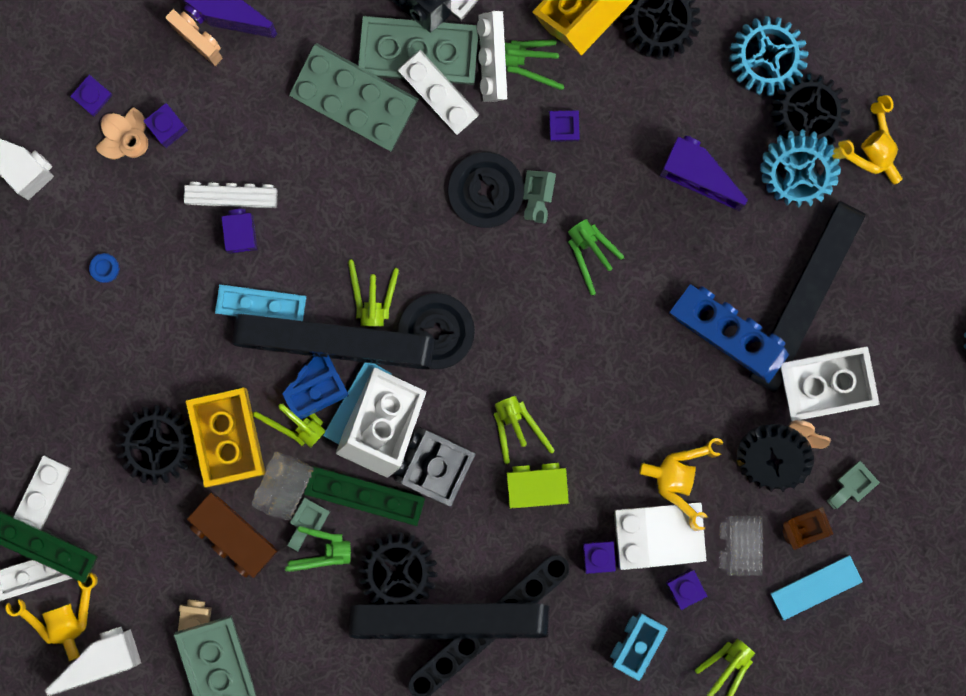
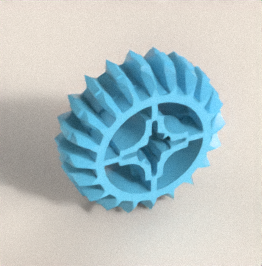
(765, 44)
(790, 186)

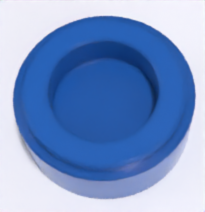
(104, 268)

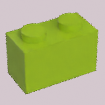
(537, 487)

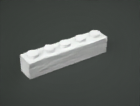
(230, 195)

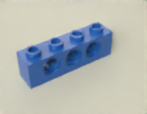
(762, 363)

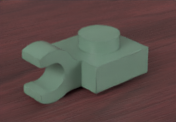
(537, 191)
(855, 483)
(309, 516)

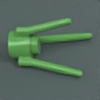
(516, 54)
(585, 236)
(335, 553)

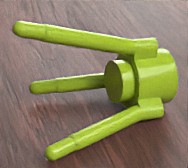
(372, 313)
(510, 412)
(308, 430)
(738, 656)

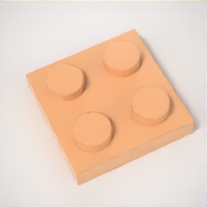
(187, 28)

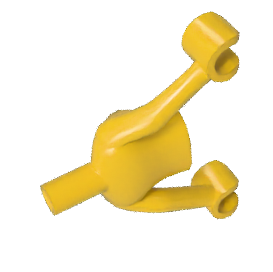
(878, 146)
(679, 478)
(60, 622)

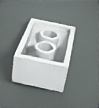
(23, 170)
(829, 384)
(381, 423)
(657, 537)
(103, 658)

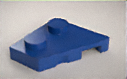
(315, 388)

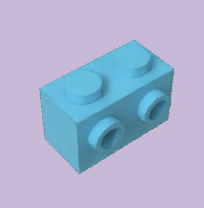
(639, 645)

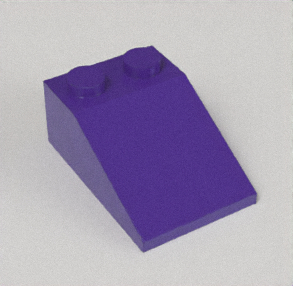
(230, 15)
(698, 171)

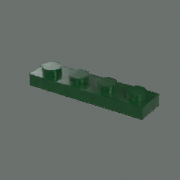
(365, 496)
(46, 548)

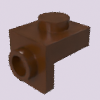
(807, 528)

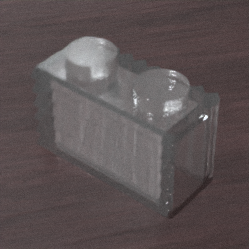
(282, 486)
(742, 545)

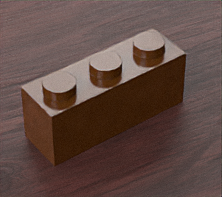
(232, 536)

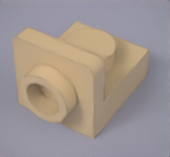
(193, 614)

